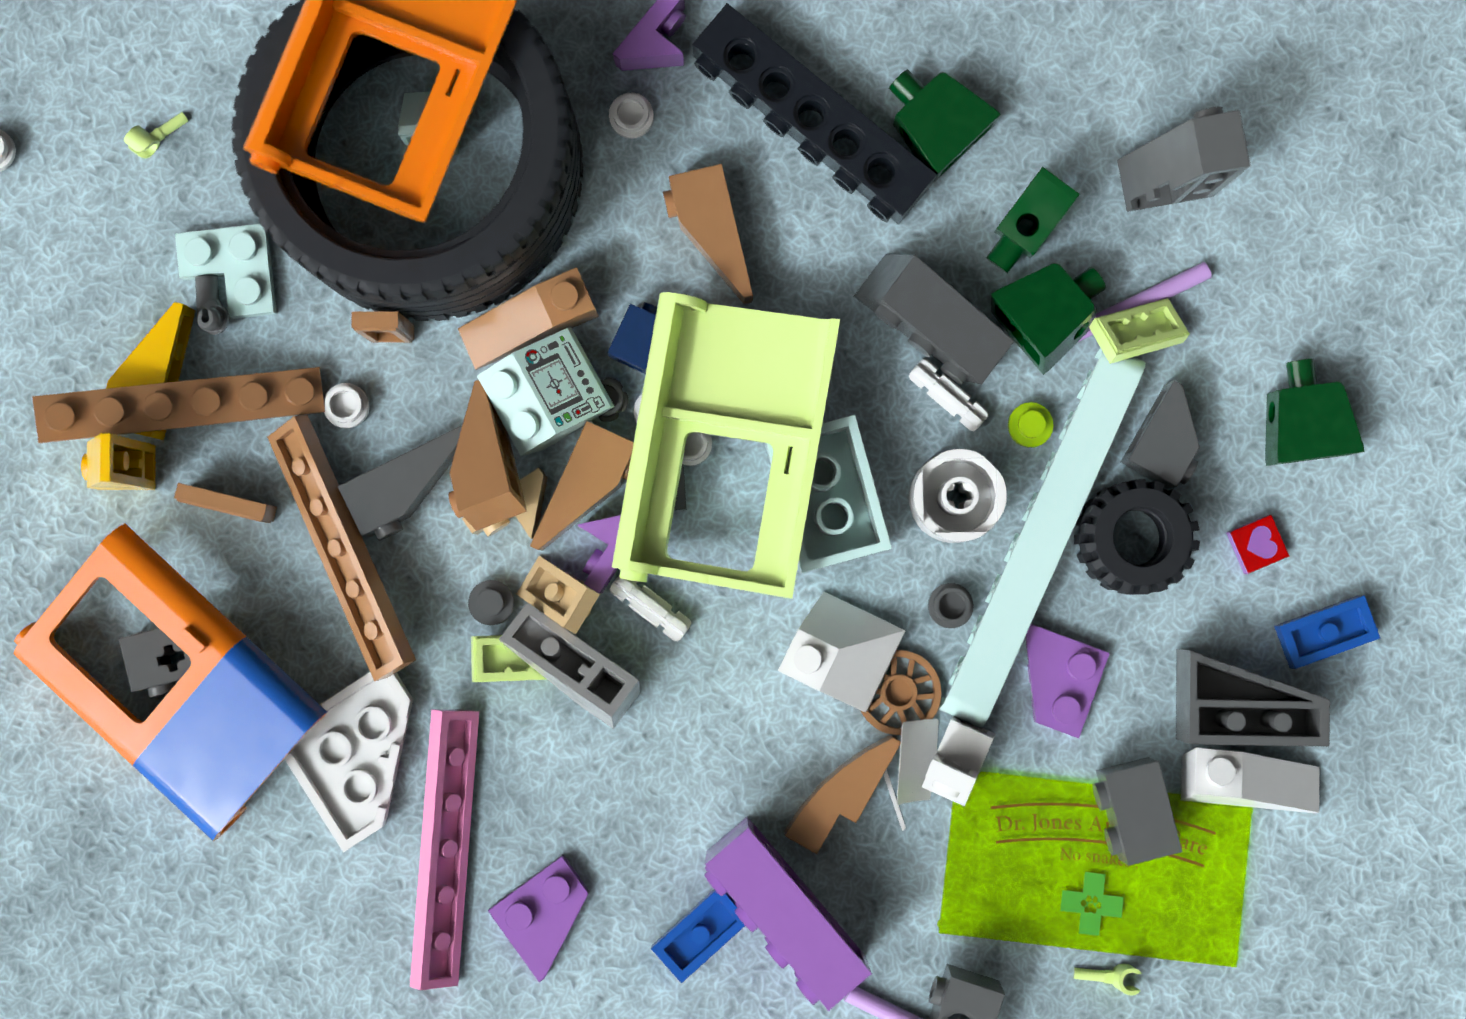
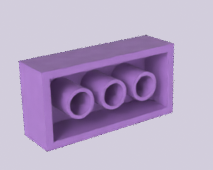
(787, 914)

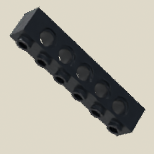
(735, 35)

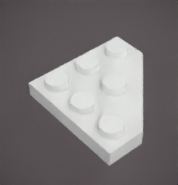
(354, 756)

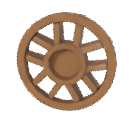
(900, 693)

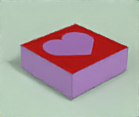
(1257, 544)

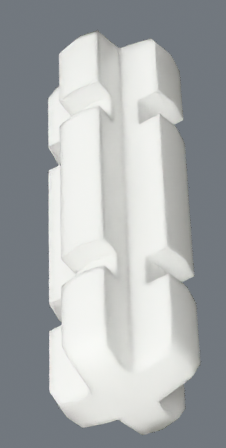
(948, 395)
(651, 607)

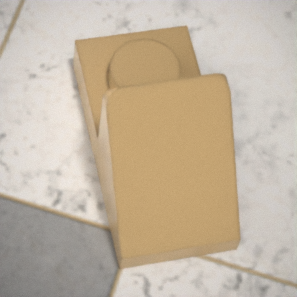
(533, 490)
(558, 594)

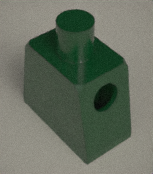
(940, 119)
(1042, 202)
(1048, 311)
(1309, 419)

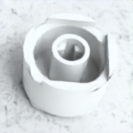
(975, 477)

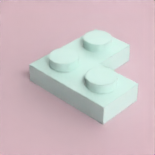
(240, 256)

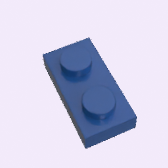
(1327, 632)
(698, 935)

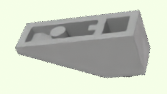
(572, 665)

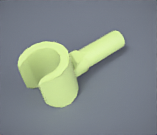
(145, 143)
(1112, 976)

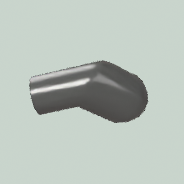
(210, 311)

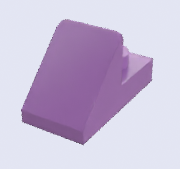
(645, 43)
(600, 563)

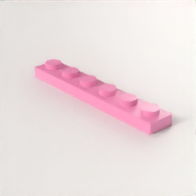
(444, 849)

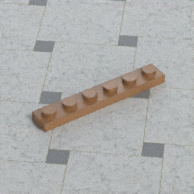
(178, 404)
(341, 548)

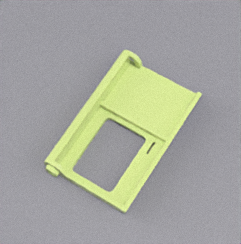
(732, 378)

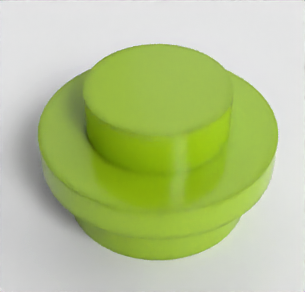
(1030, 425)

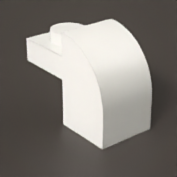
(958, 761)

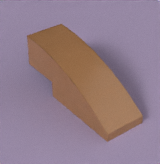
(843, 793)

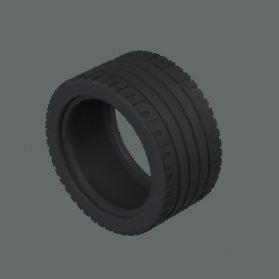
(454, 275)

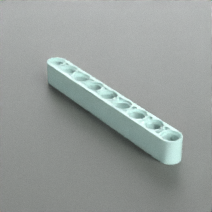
(1042, 540)

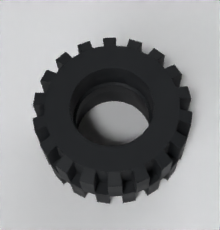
(1172, 524)

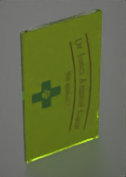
(1037, 870)

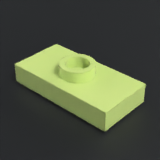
(1139, 330)
(495, 662)

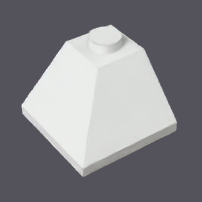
(842, 651)

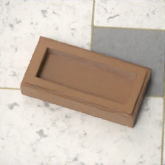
(382, 326)
(225, 503)

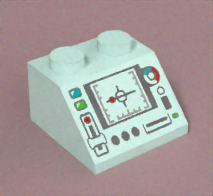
(545, 391)

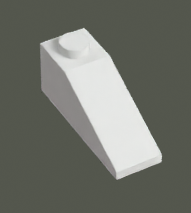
(1249, 781)

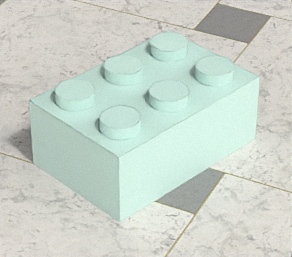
(843, 503)

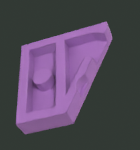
(1062, 679)
(541, 914)

